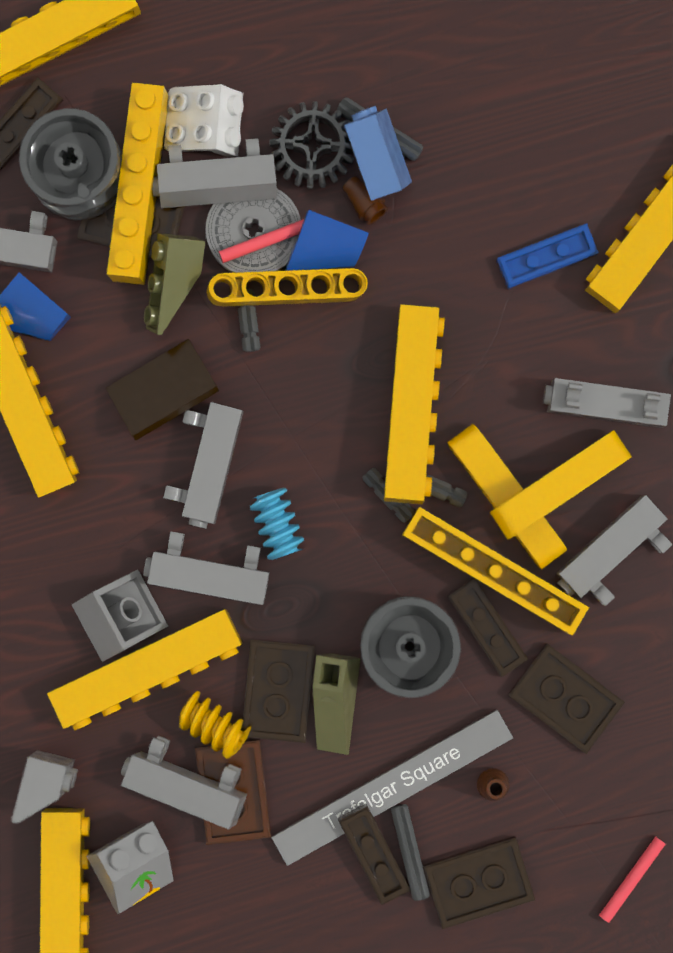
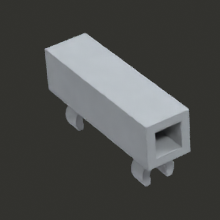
(215, 179)
(29, 249)
(607, 402)
(211, 465)
(612, 546)
(207, 577)
(183, 788)

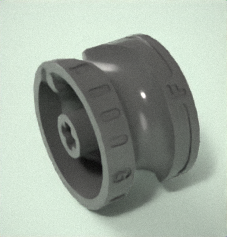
(71, 163)
(434, 651)

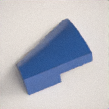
(326, 244)
(32, 309)

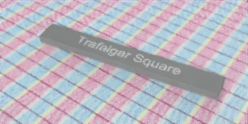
(394, 785)

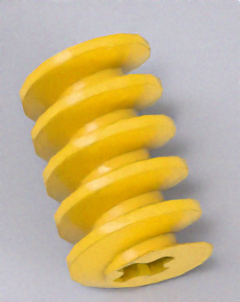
(212, 726)

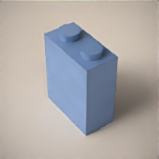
(378, 152)

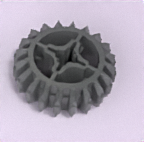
(297, 143)

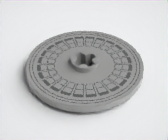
(227, 228)

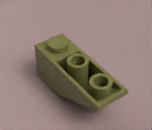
(175, 271)
(334, 700)

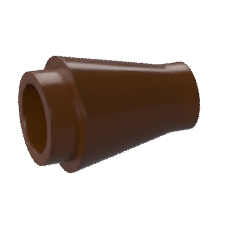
(365, 208)
(489, 777)

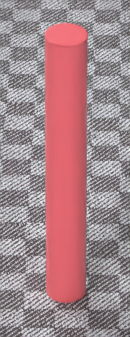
(260, 242)
(632, 879)

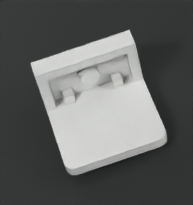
(204, 119)

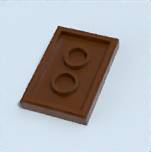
(254, 816)

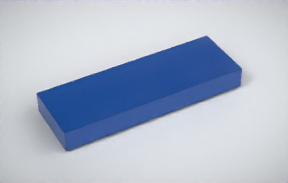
(547, 256)

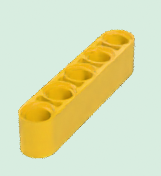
(301, 280)
(560, 484)
(498, 487)

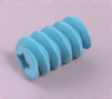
(276, 524)

